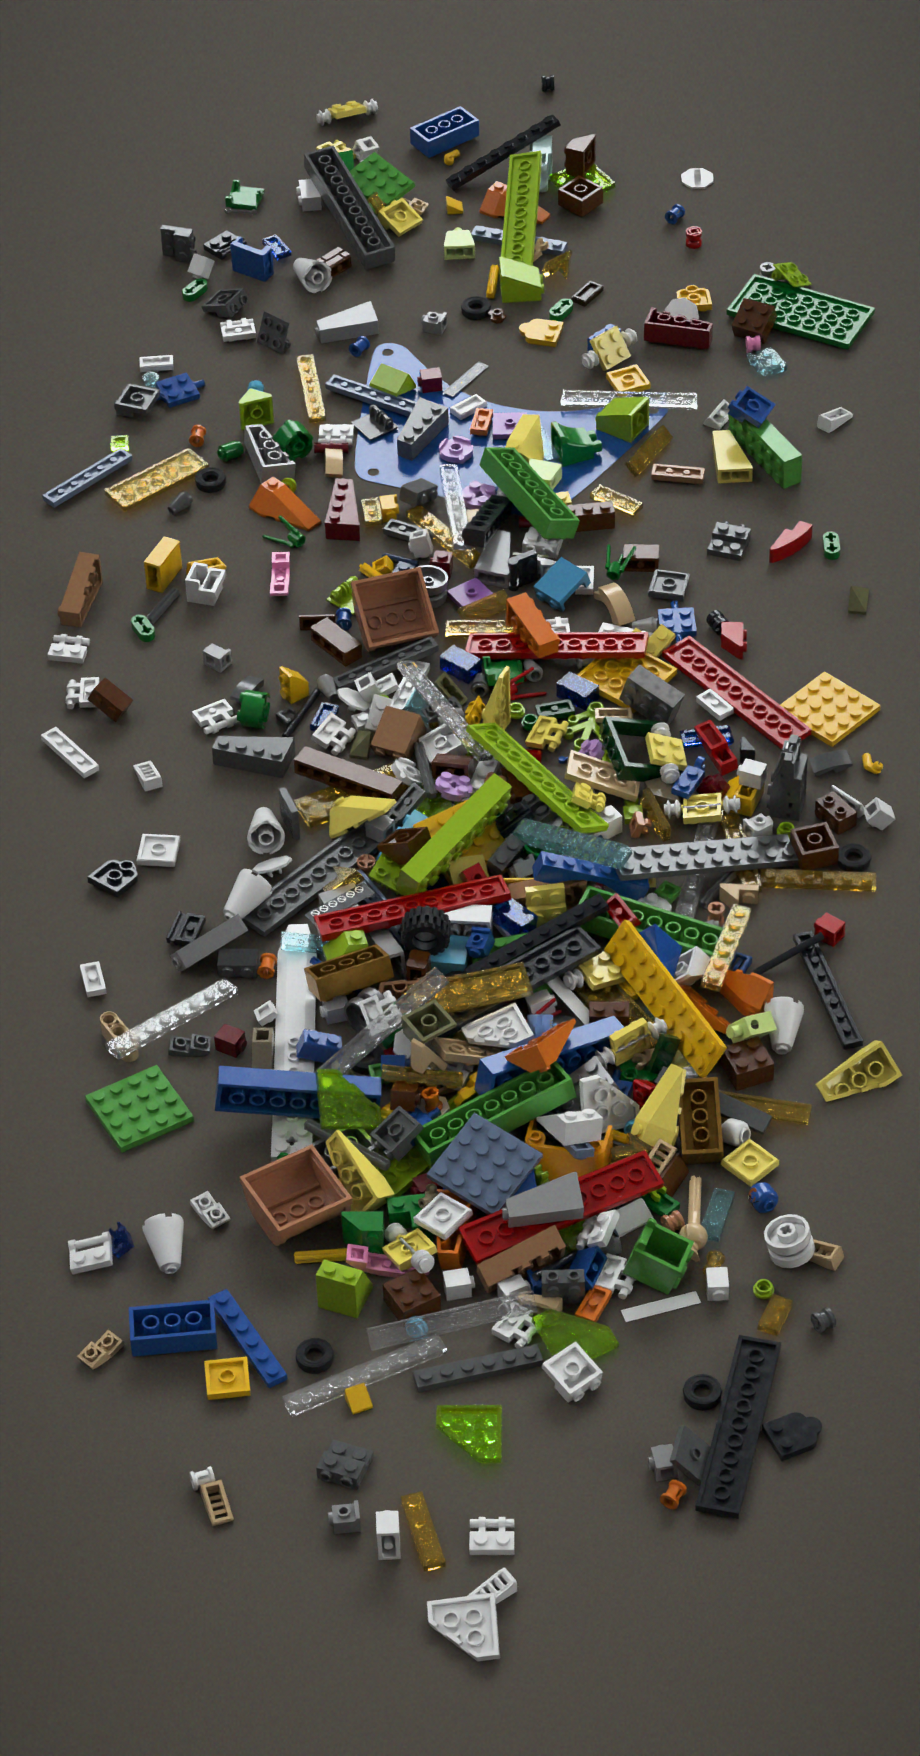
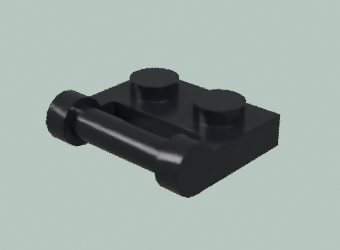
(221, 244)
(527, 569)

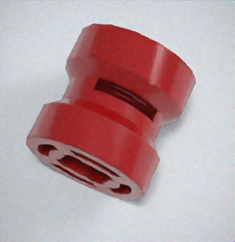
(693, 238)

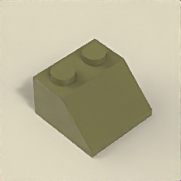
(427, 1022)

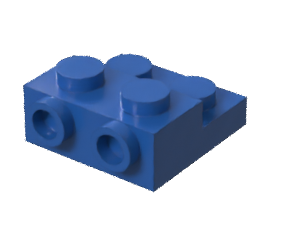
(750, 406)

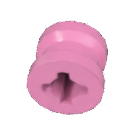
(753, 344)

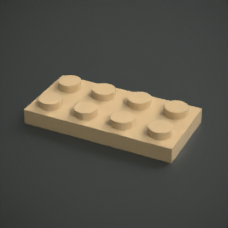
(599, 775)
(461, 1051)

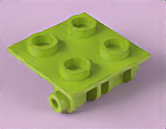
(791, 273)
(343, 595)
(386, 873)

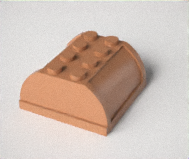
(393, 609)
(294, 1194)

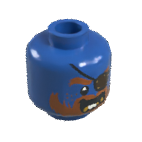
(763, 1197)

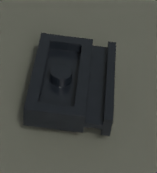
(509, 821)
(185, 928)

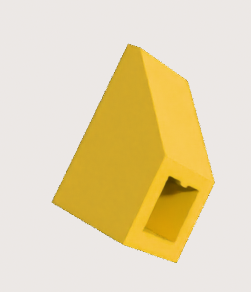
(293, 685)

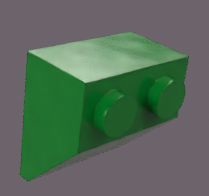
(364, 1229)

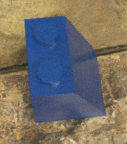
(663, 946)

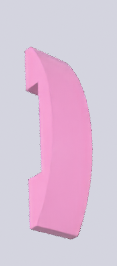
(280, 574)
(373, 1263)

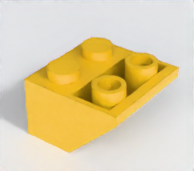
(748, 796)

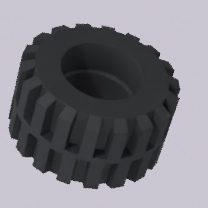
(425, 930)

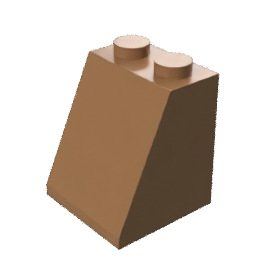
(397, 733)

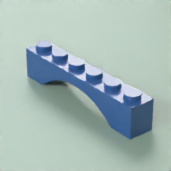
(557, 868)

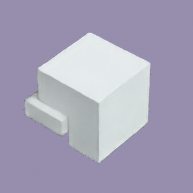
(204, 584)

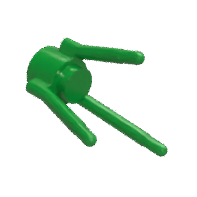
(295, 537)
(615, 568)

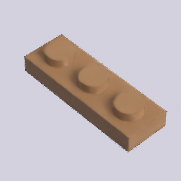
(678, 473)

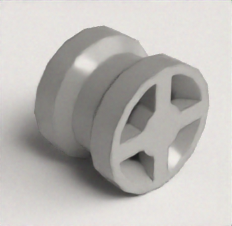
(767, 269)

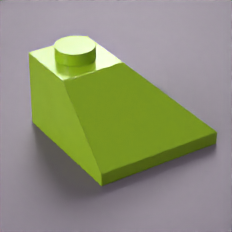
(345, 943)

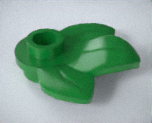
(630, 1073)

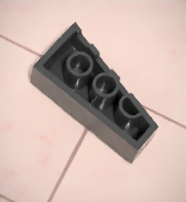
(421, 427)
(255, 754)

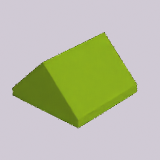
(392, 380)
(256, 408)

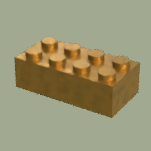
(349, 973)
(701, 1121)

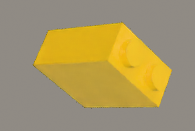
(163, 564)

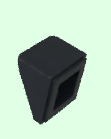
(746, 750)

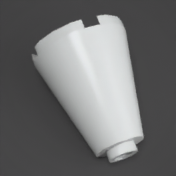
(313, 274)
(265, 832)
(246, 894)
(787, 1019)
(165, 1240)

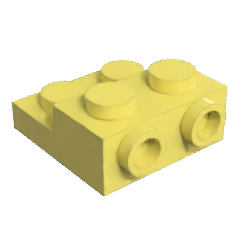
(399, 217)
(546, 901)

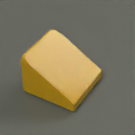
(453, 206)
(383, 565)
(358, 1398)

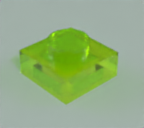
(120, 441)

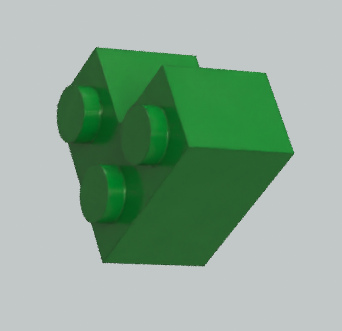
(403, 1210)

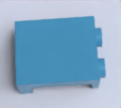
(560, 583)

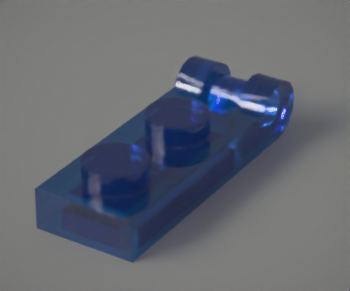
(691, 739)

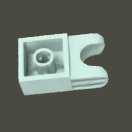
(545, 145)

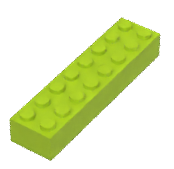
(454, 836)

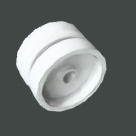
(789, 1241)

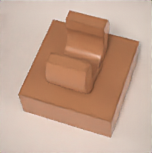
(638, 825)

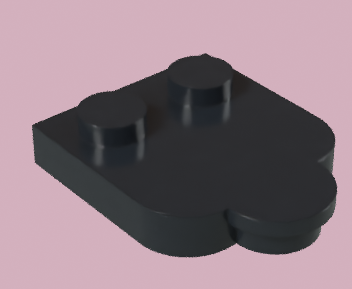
(114, 877)
(792, 1434)

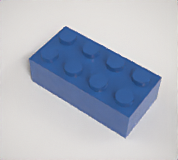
(444, 131)
(172, 1328)

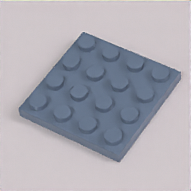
(484, 1165)

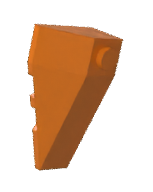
(495, 201)
(277, 500)
(747, 991)
(709, 1013)
(542, 1050)

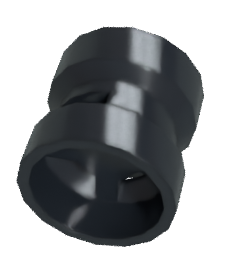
(714, 620)

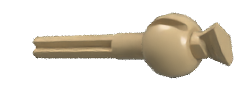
(694, 1230)

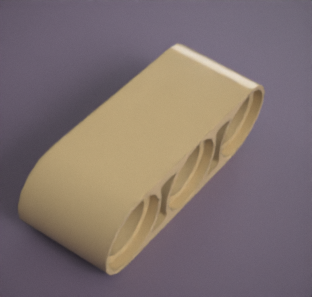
(113, 1027)

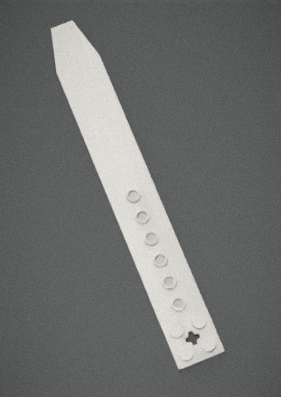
(295, 1013)

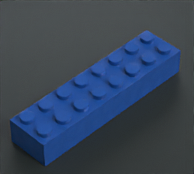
(577, 1051)
(278, 1091)

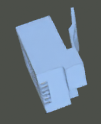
(539, 1023)

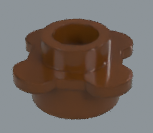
(497, 315)

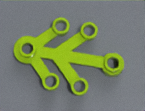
(587, 726)

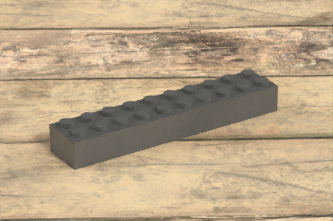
(349, 207)

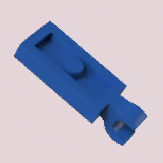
(689, 779)

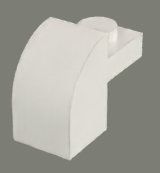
(368, 686)

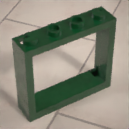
(633, 727)

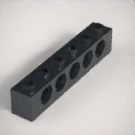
(487, 521)

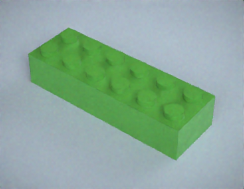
(769, 450)

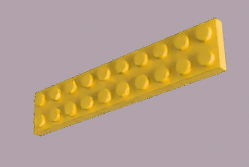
(665, 998)

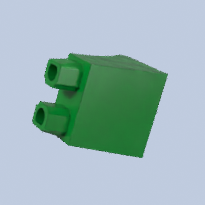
(574, 443)

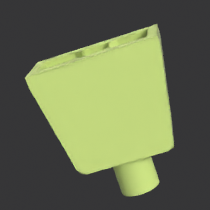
(459, 245)
(548, 471)
(742, 1029)

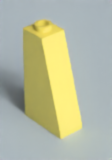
(730, 459)

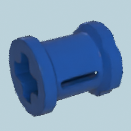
(674, 218)
(360, 345)
(343, 616)

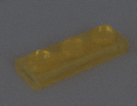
(620, 501)
(484, 607)
(655, 814)

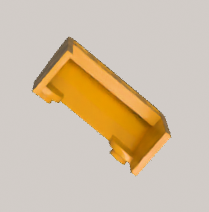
(560, 1162)

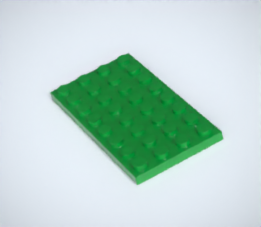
(807, 311)

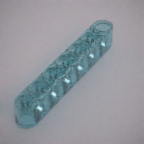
(572, 843)

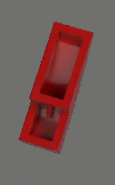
(790, 541)
(716, 747)

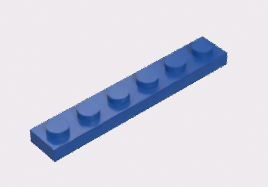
(248, 1339)

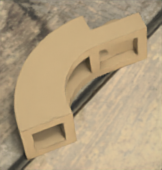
(616, 602)

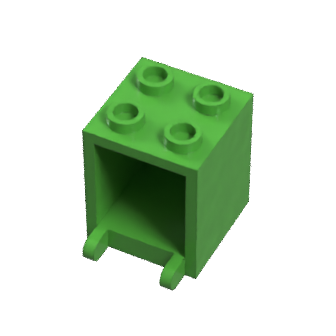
(659, 1257)

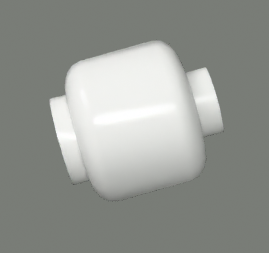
(735, 1132)

